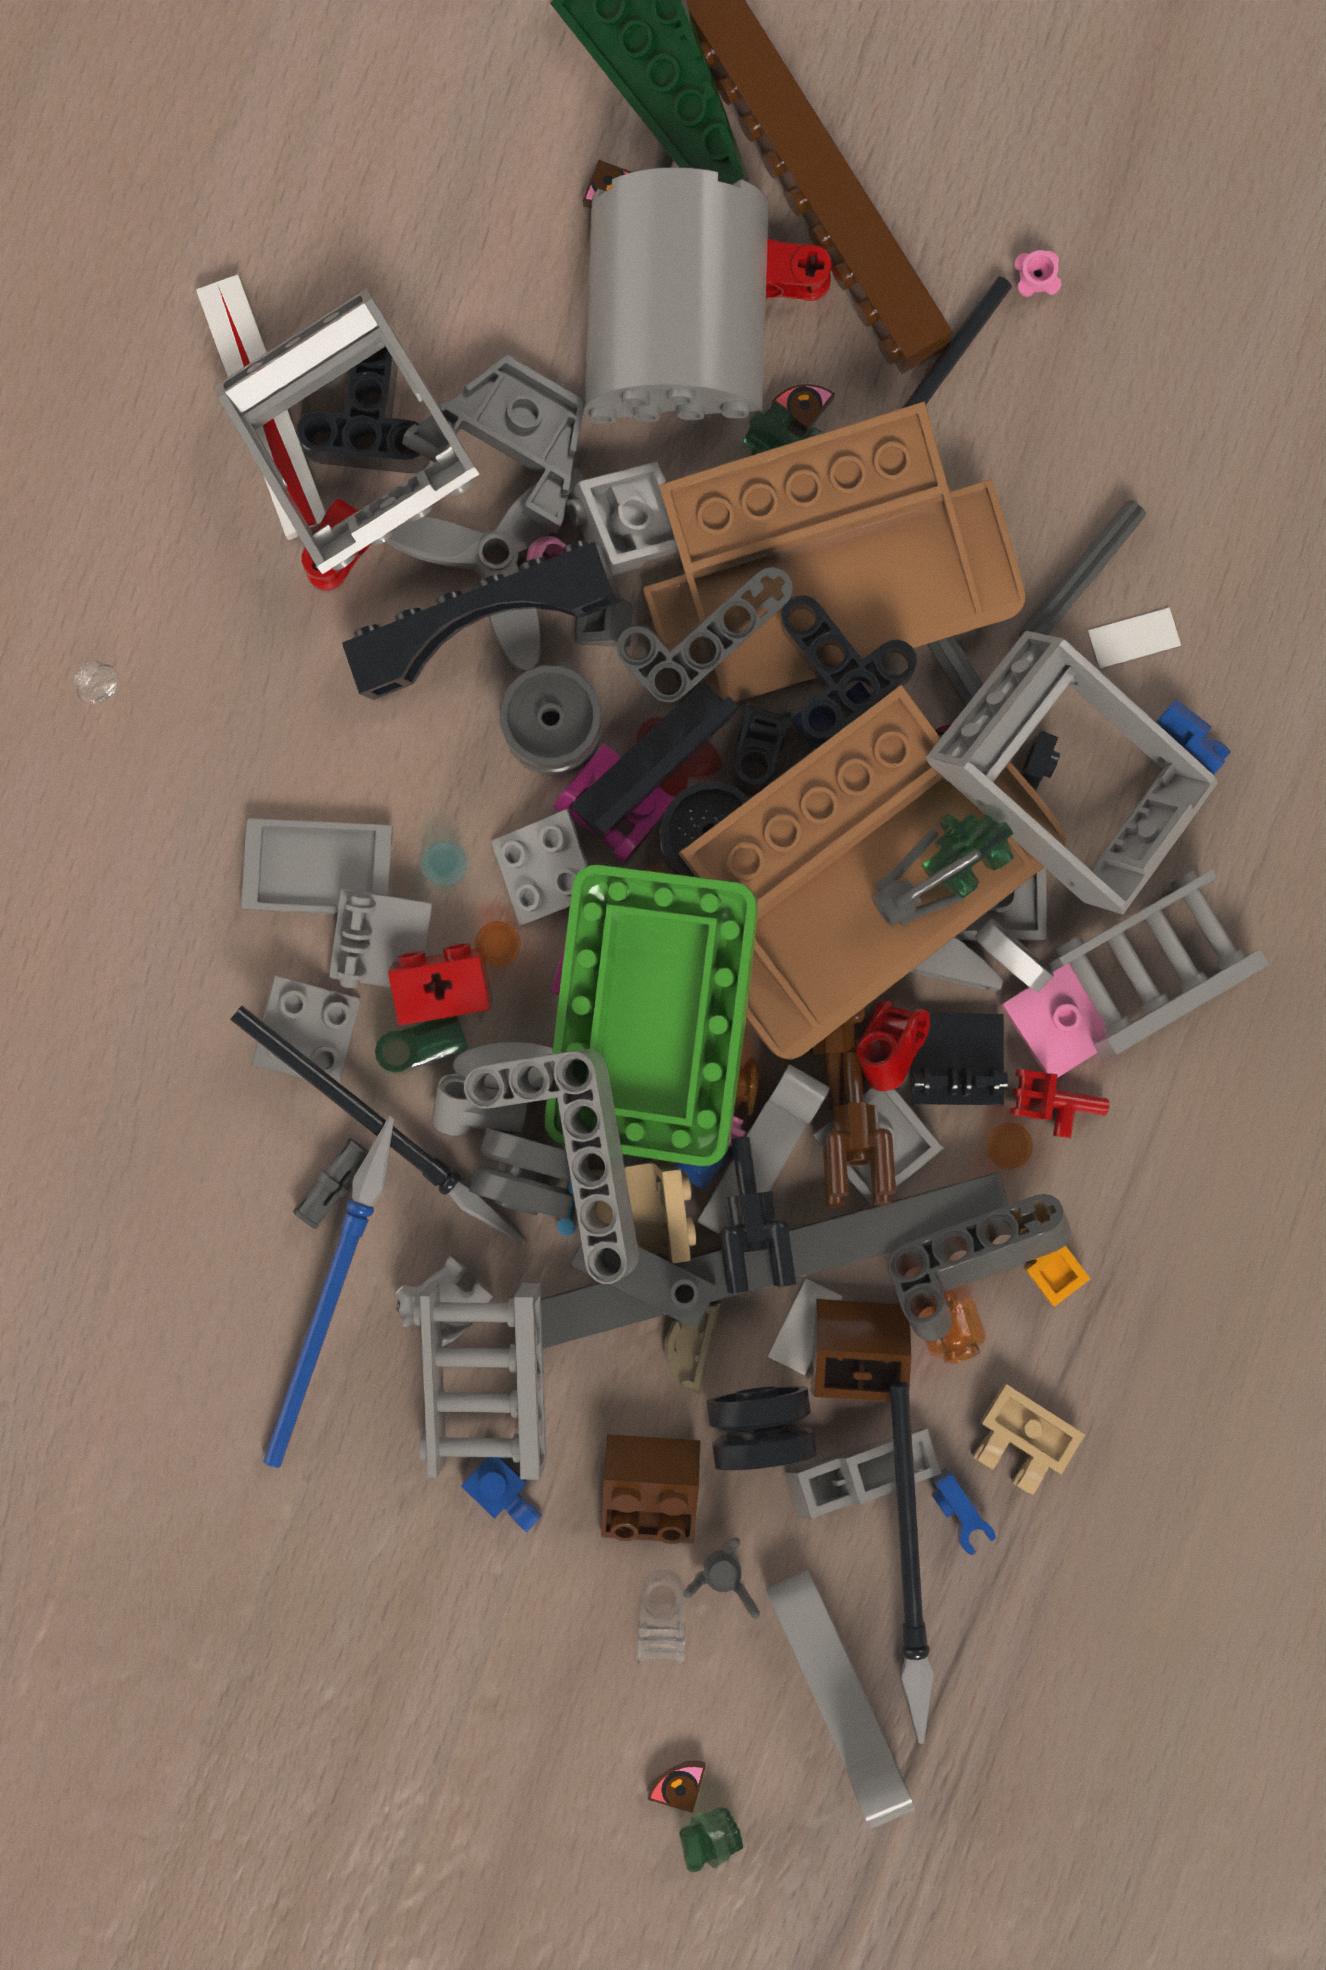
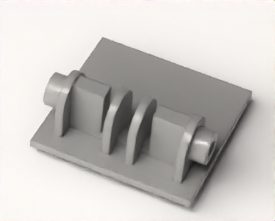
(540, 865)
(373, 934)
(310, 1020)

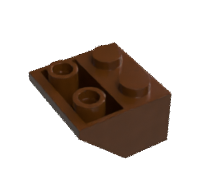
(859, 1350)
(650, 1489)

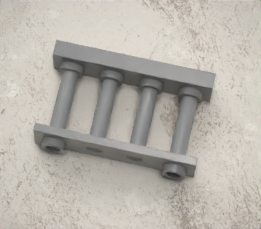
(1157, 1008)
(523, 1358)

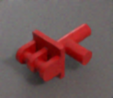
(1039, 1096)

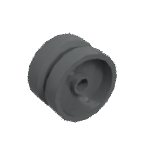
(545, 693)
(525, 1178)

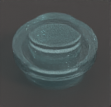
(444, 863)

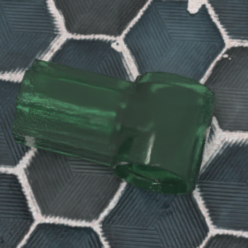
(426, 1042)

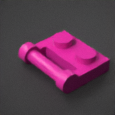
(643, 818)

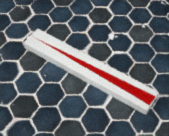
(239, 345)

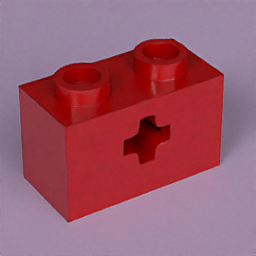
(423, 1001)

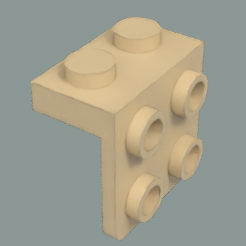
(657, 1207)

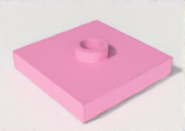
(1057, 1022)

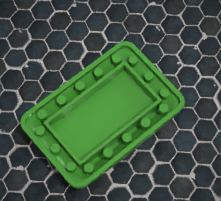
(663, 994)

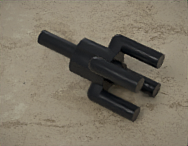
(753, 1227)

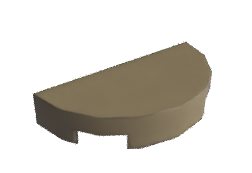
(689, 1349)

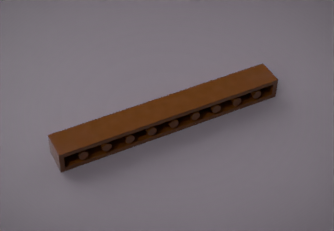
(819, 183)

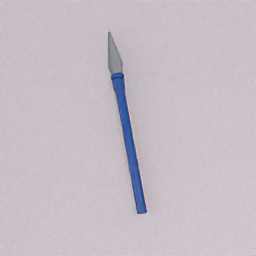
(367, 1187)

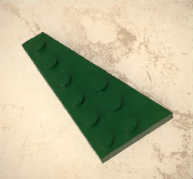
(663, 74)

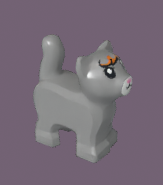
(449, 1292)

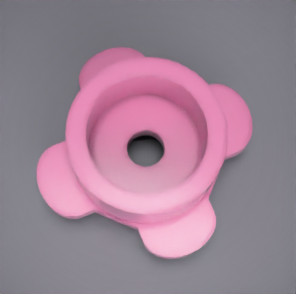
(1039, 260)

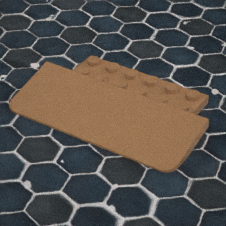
(856, 527)
(813, 860)

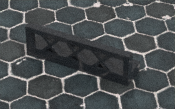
(653, 759)

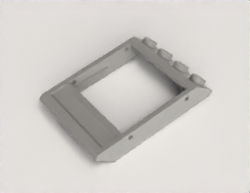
(301, 368)
(1003, 718)

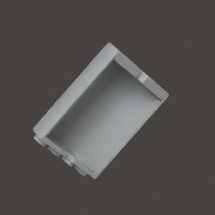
(676, 297)

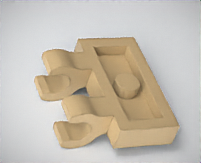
(1033, 1430)

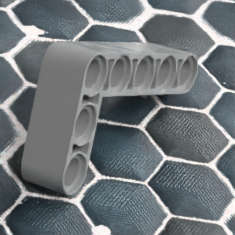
(579, 1144)
(841, 1700)

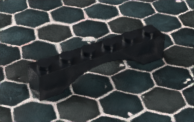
(396, 653)

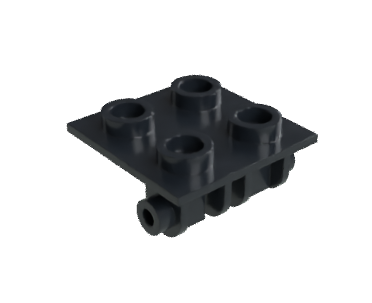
(961, 1061)

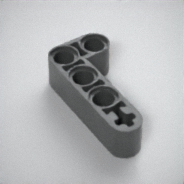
(712, 628)
(980, 1260)

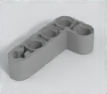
(772, 1139)

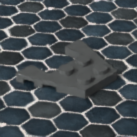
(523, 419)

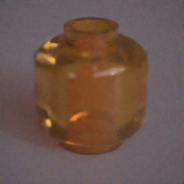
(965, 1334)

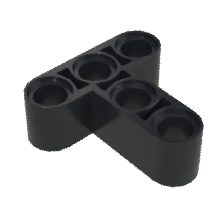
(363, 420)
(850, 669)

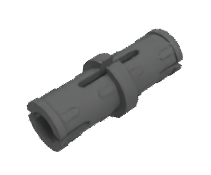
(331, 1184)

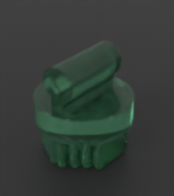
(710, 1839)

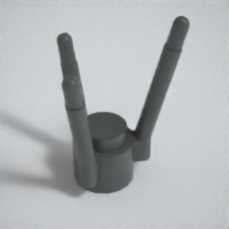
(898, 900)
(723, 1574)

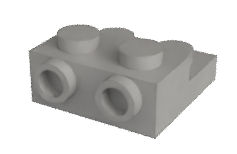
(624, 516)

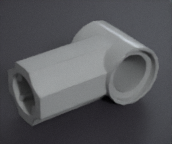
(456, 1115)

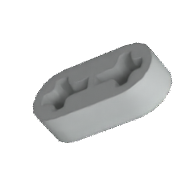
(1014, 955)

